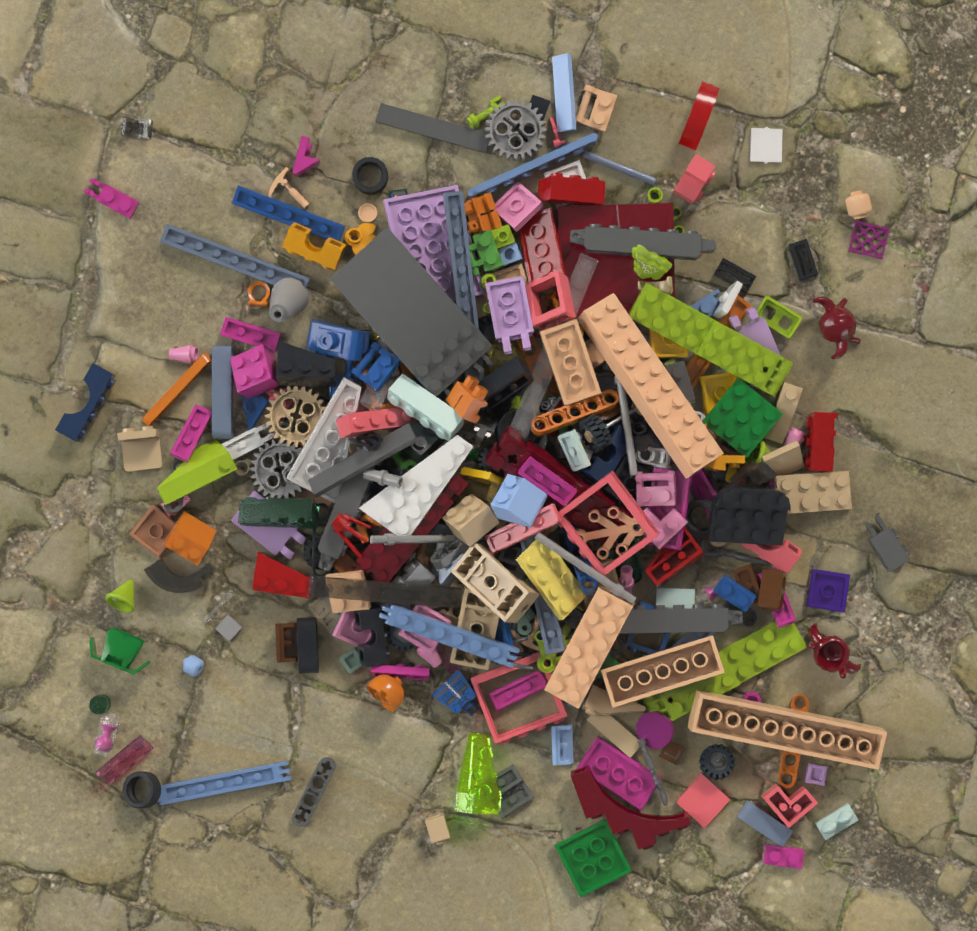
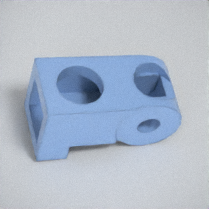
(510, 255)

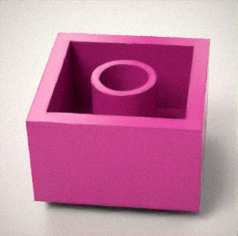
(254, 371)

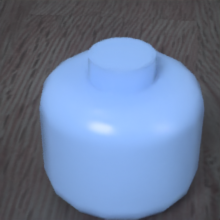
(193, 665)

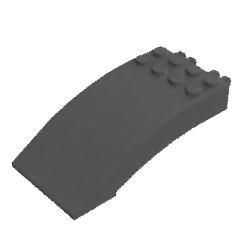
(412, 313)

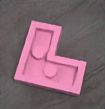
(668, 526)

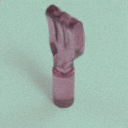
(450, 667)

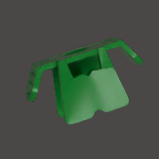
(119, 650)

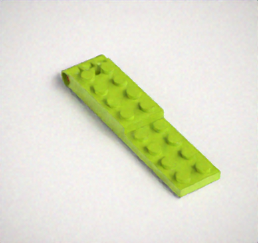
(710, 339)
(740, 662)

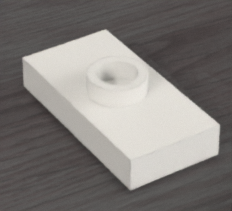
(727, 299)

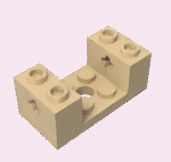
(508, 596)
(474, 612)

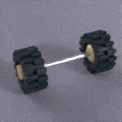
(596, 433)

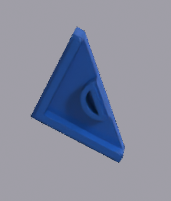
(254, 408)

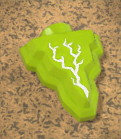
(649, 264)

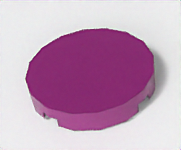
(655, 729)

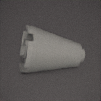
(287, 299)

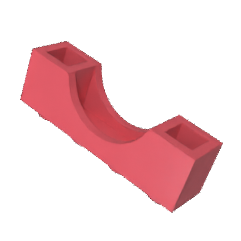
(365, 422)
(781, 556)

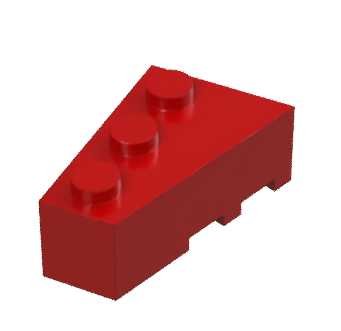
(571, 190)
(820, 441)
(671, 562)
(279, 578)

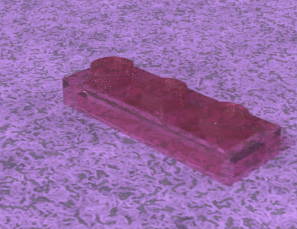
(124, 760)

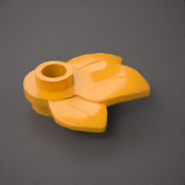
(364, 234)

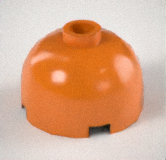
(387, 690)

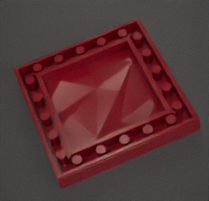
(613, 272)

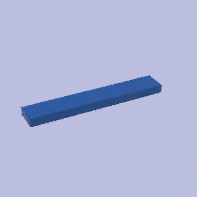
(287, 213)

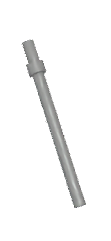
(627, 428)
(391, 539)
(617, 589)

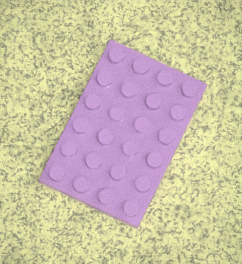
(421, 227)

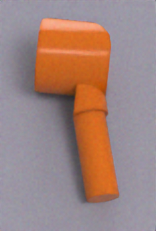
(554, 298)

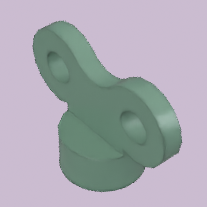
(525, 619)

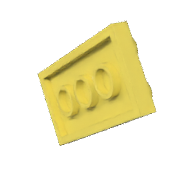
(551, 578)

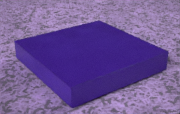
(828, 590)

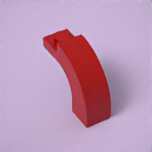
(699, 115)

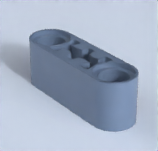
(765, 823)

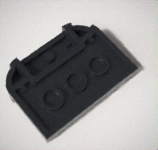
(748, 515)

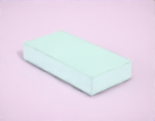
(675, 596)

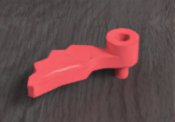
(556, 143)

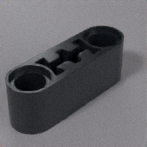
(307, 645)

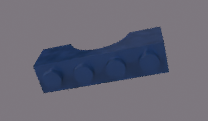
(75, 424)

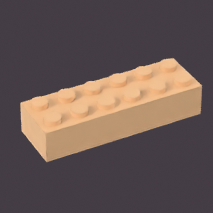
(589, 647)
(662, 671)

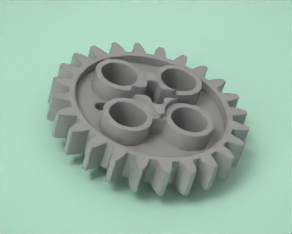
(528, 119)
(264, 475)

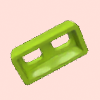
(781, 310)

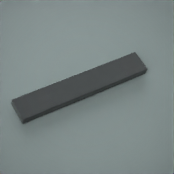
(432, 128)
(362, 461)

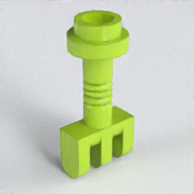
(473, 120)

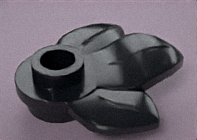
(644, 439)

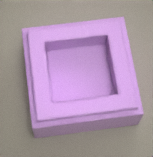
(816, 774)

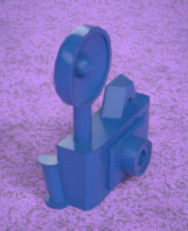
(340, 342)

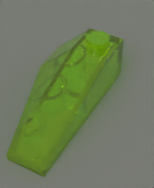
(477, 782)

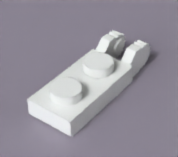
(247, 441)

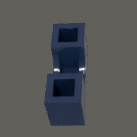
(610, 459)

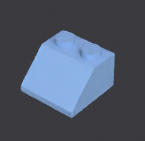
(518, 501)

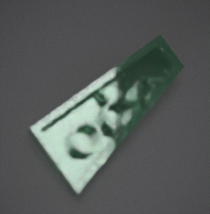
(279, 512)

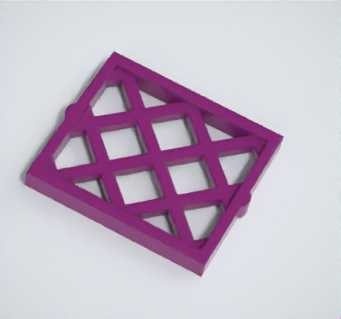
(866, 253)

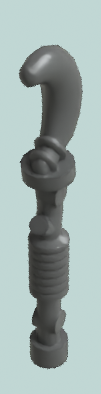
(738, 556)
(651, 766)

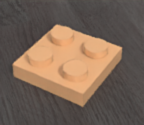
(347, 605)

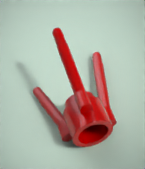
(342, 523)

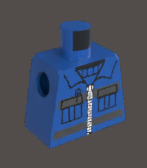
(457, 694)

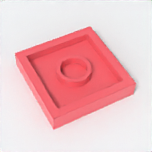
(702, 800)

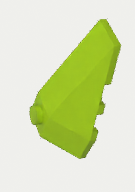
(205, 467)

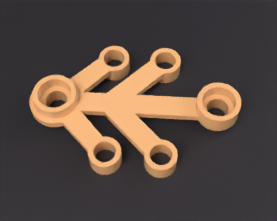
(612, 530)

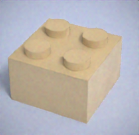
(470, 519)

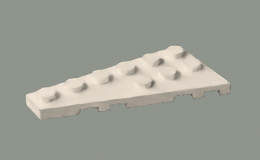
(324, 445)
(406, 506)

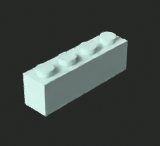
(425, 407)

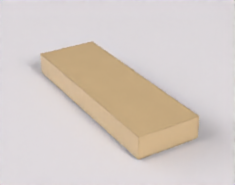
(615, 733)

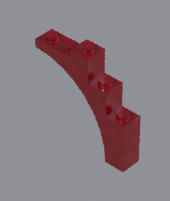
(621, 818)

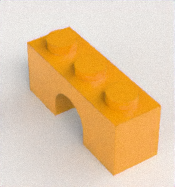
(298, 242)

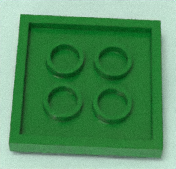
(742, 418)
(592, 857)

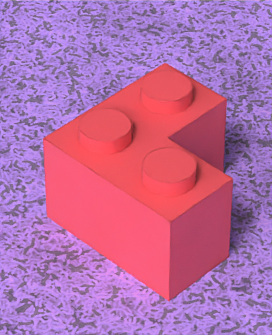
(696, 175)
(789, 808)

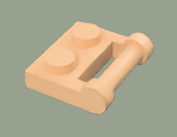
(601, 110)

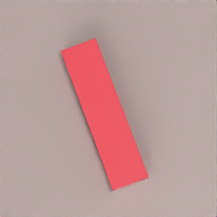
(516, 533)

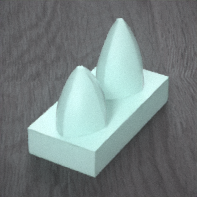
(575, 453)
(836, 821)

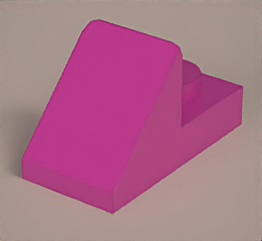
(303, 162)

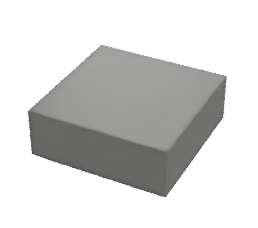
(228, 627)

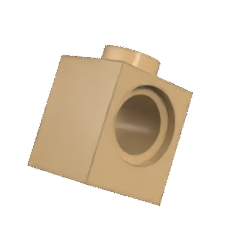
(437, 829)

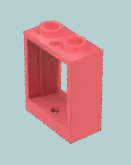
(558, 315)

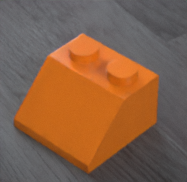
(190, 538)

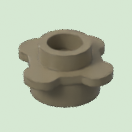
(246, 472)

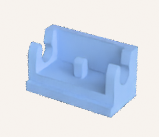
(562, 744)

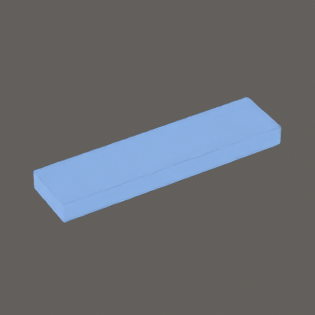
(564, 93)

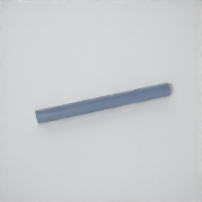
(619, 167)

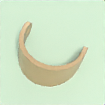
(665, 286)

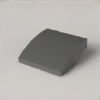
(513, 791)

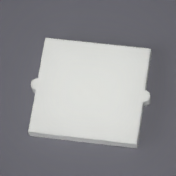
(766, 145)

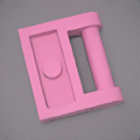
(656, 495)

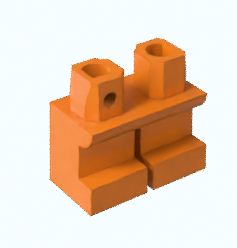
(481, 215)
(468, 399)

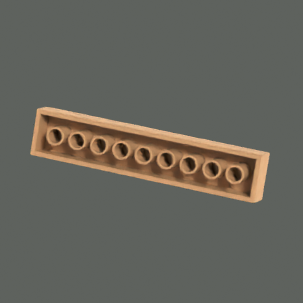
(649, 385)
(787, 729)

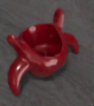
(837, 325)
(831, 653)

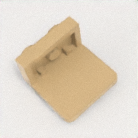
(141, 448)

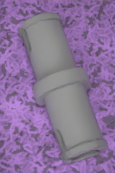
(383, 477)

